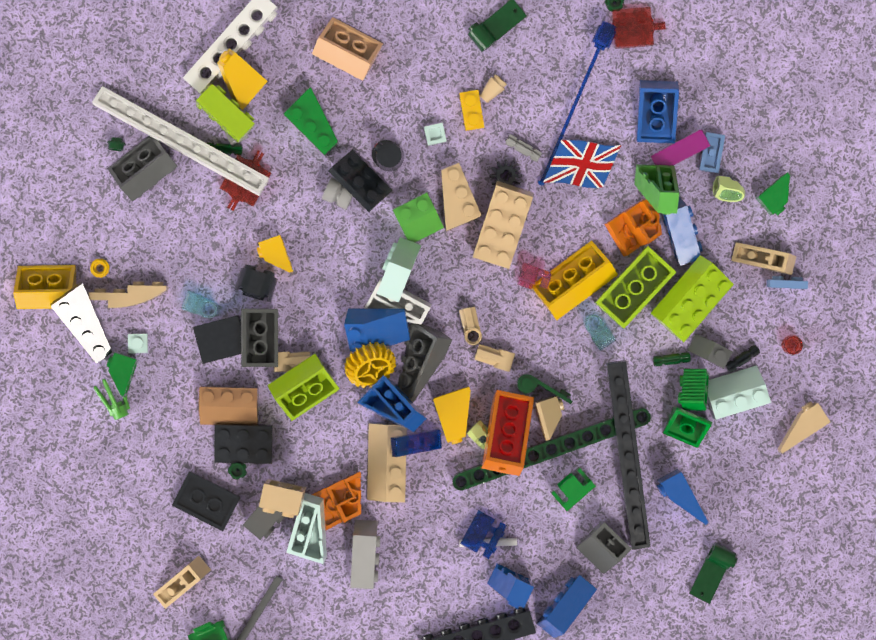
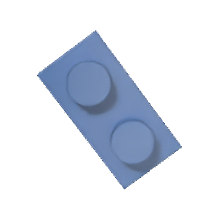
(712, 155)
(794, 283)

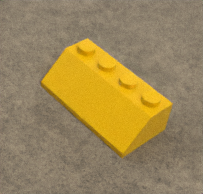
(575, 280)

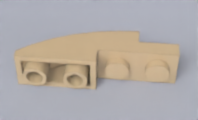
(135, 295)

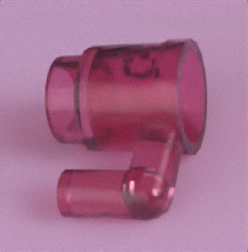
(529, 274)

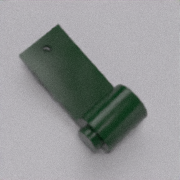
(496, 25)
(527, 383)
(712, 571)

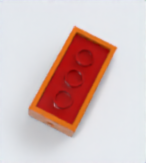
(508, 433)

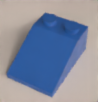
(657, 111)
(375, 325)
(678, 490)

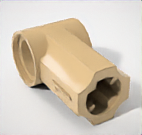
(470, 323)
(498, 358)
(289, 360)

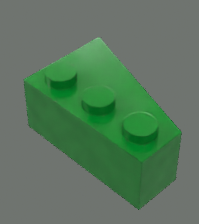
(311, 122)

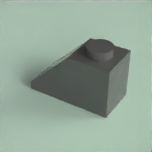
(710, 351)

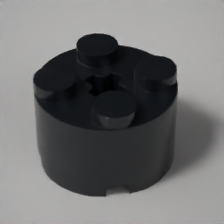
(255, 283)

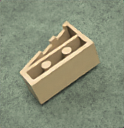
(457, 198)

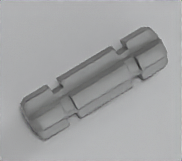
(523, 148)

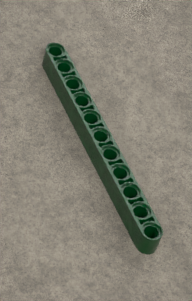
(560, 449)

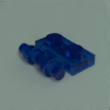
(478, 531)

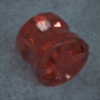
(788, 345)

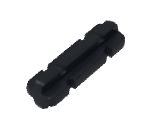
(742, 358)

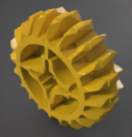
(369, 364)

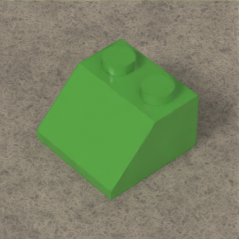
(418, 218)

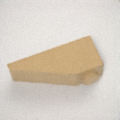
(764, 258)
(805, 424)
(182, 582)

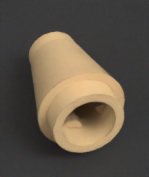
(493, 88)

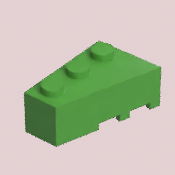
(658, 186)

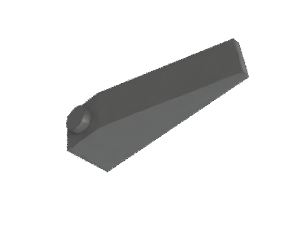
(422, 357)

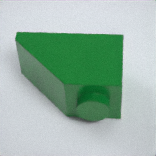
(775, 195)
(122, 371)

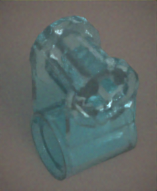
(197, 305)
(600, 334)

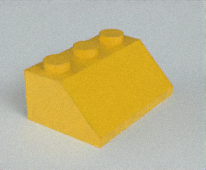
(42, 285)

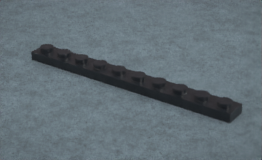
(628, 454)

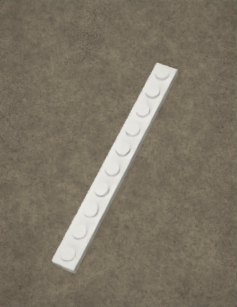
(180, 141)

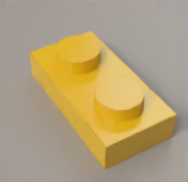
(471, 110)

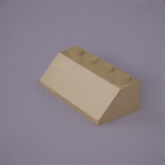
(385, 473)

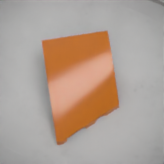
(635, 227)
(341, 500)

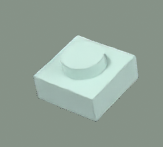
(435, 134)
(137, 343)

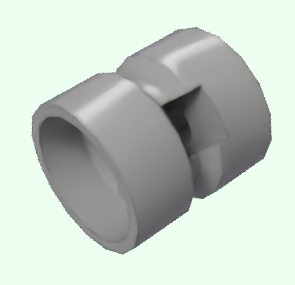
(337, 193)

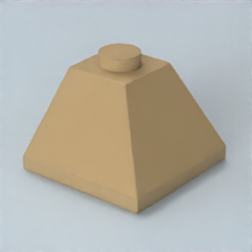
(549, 414)

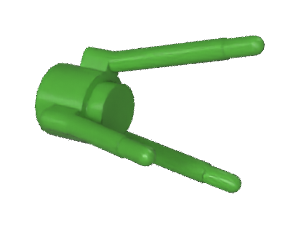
(117, 409)

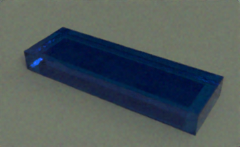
(416, 443)

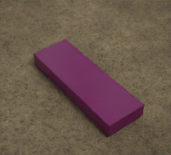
(682, 149)

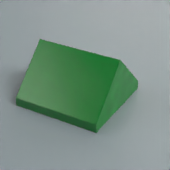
(686, 427)

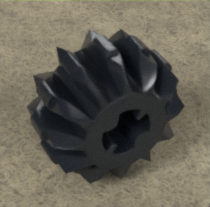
(506, 168)

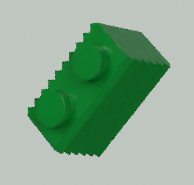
(694, 389)

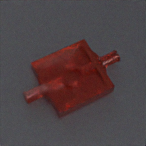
(634, 27)
(239, 193)

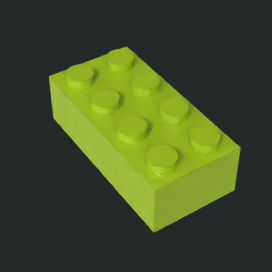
(635, 287)
(692, 298)

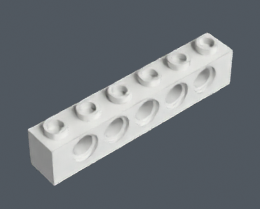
(232, 32)

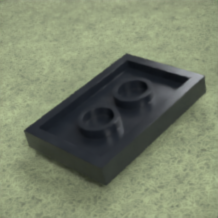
(360, 180)
(243, 443)
(206, 501)

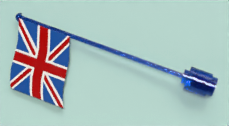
(578, 160)

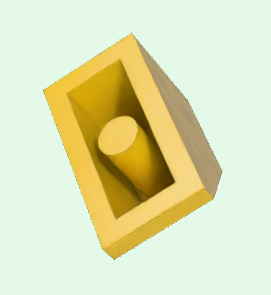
(275, 253)

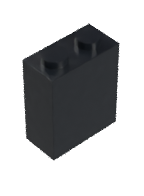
(219, 339)

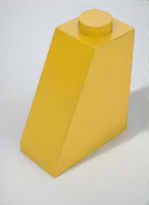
(240, 78)
(453, 413)

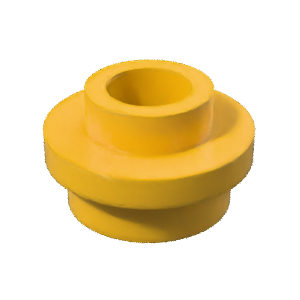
(93, 268)

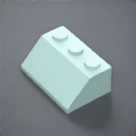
(737, 392)

